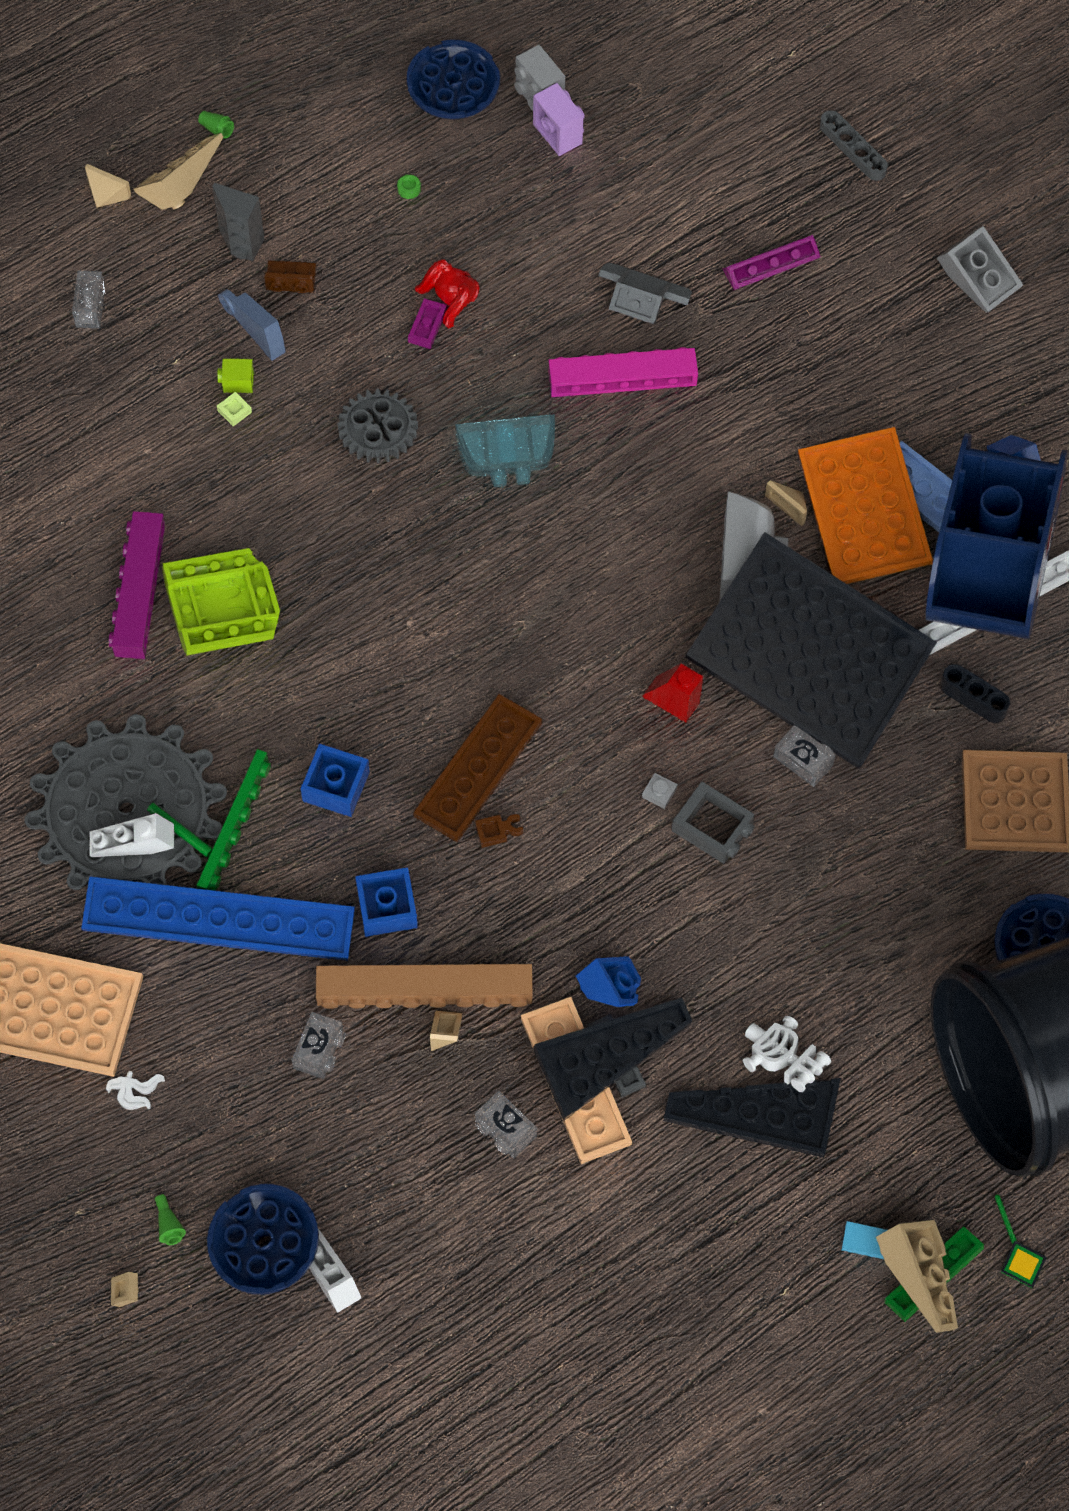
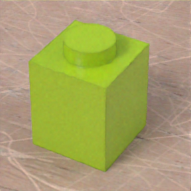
(236, 375)

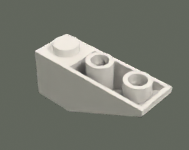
(133, 837)

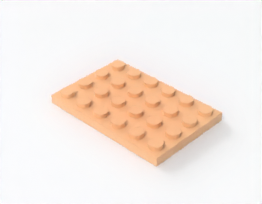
(64, 1009)

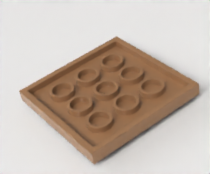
(1015, 801)

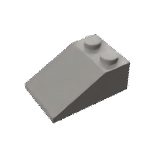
(980, 269)

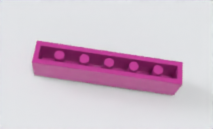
(623, 372)

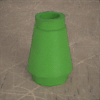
(216, 123)

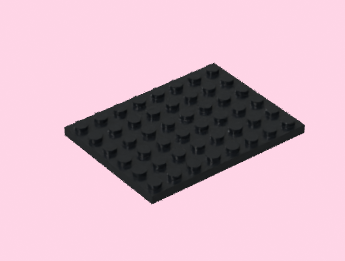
(811, 650)

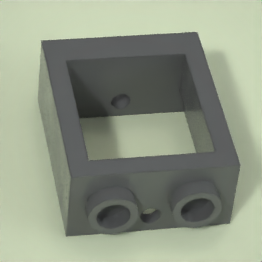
(683, 828)

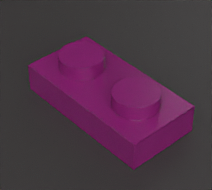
(427, 323)

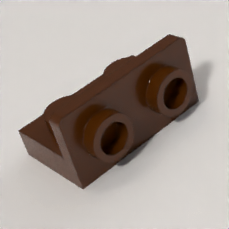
(290, 276)

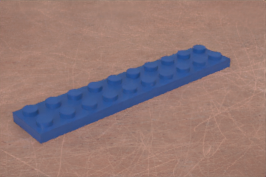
(218, 918)

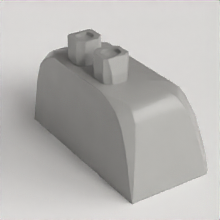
(743, 527)

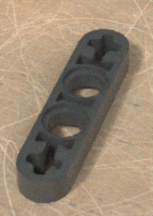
(851, 146)

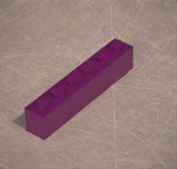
(138, 585)

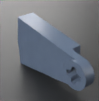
(256, 321)

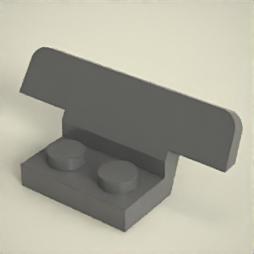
(640, 293)

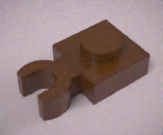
(494, 830)

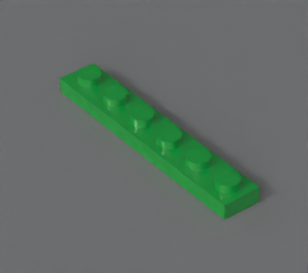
(238, 814)

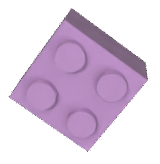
(558, 119)

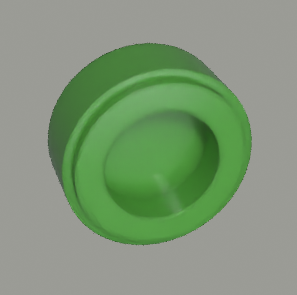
(409, 186)

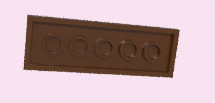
(477, 768)

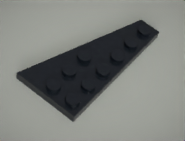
(595, 1057)
(761, 1113)

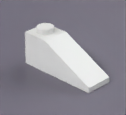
(333, 1276)

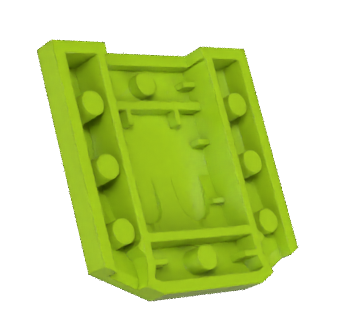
(221, 600)

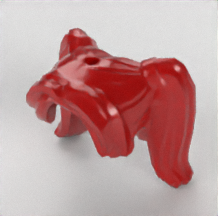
(452, 286)

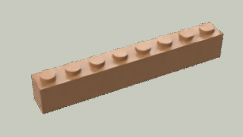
(424, 985)

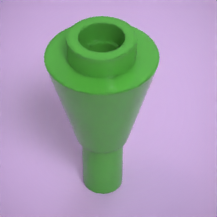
(170, 1228)

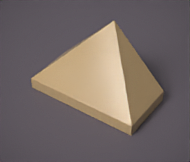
(106, 187)
(788, 500)
(445, 1029)

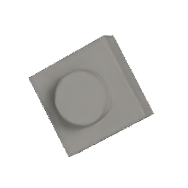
(659, 790)

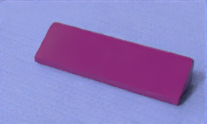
(772, 262)

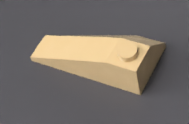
(180, 178)
(915, 1258)

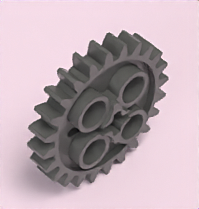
(397, 415)

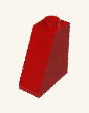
(676, 691)

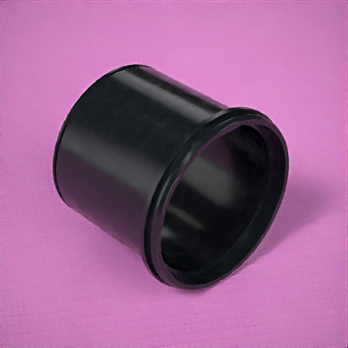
(1007, 1053)

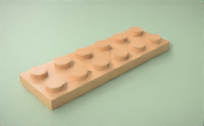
(597, 1125)

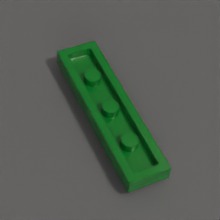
(959, 1252)

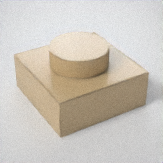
(124, 1289)

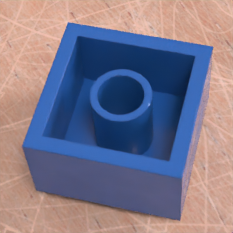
(335, 780)
(386, 902)

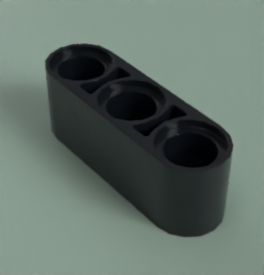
(970, 682)

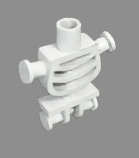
(776, 1056)

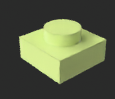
(234, 409)

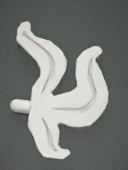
(125, 1094)

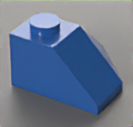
(610, 981)

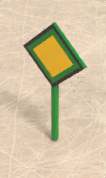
(1022, 1262)

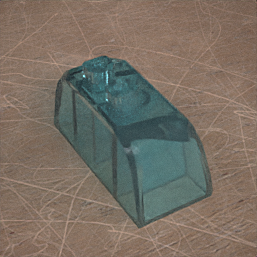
(506, 447)

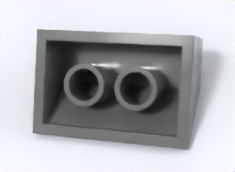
(239, 221)

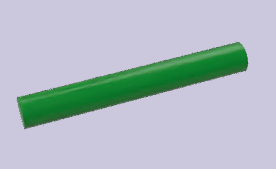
(183, 832)

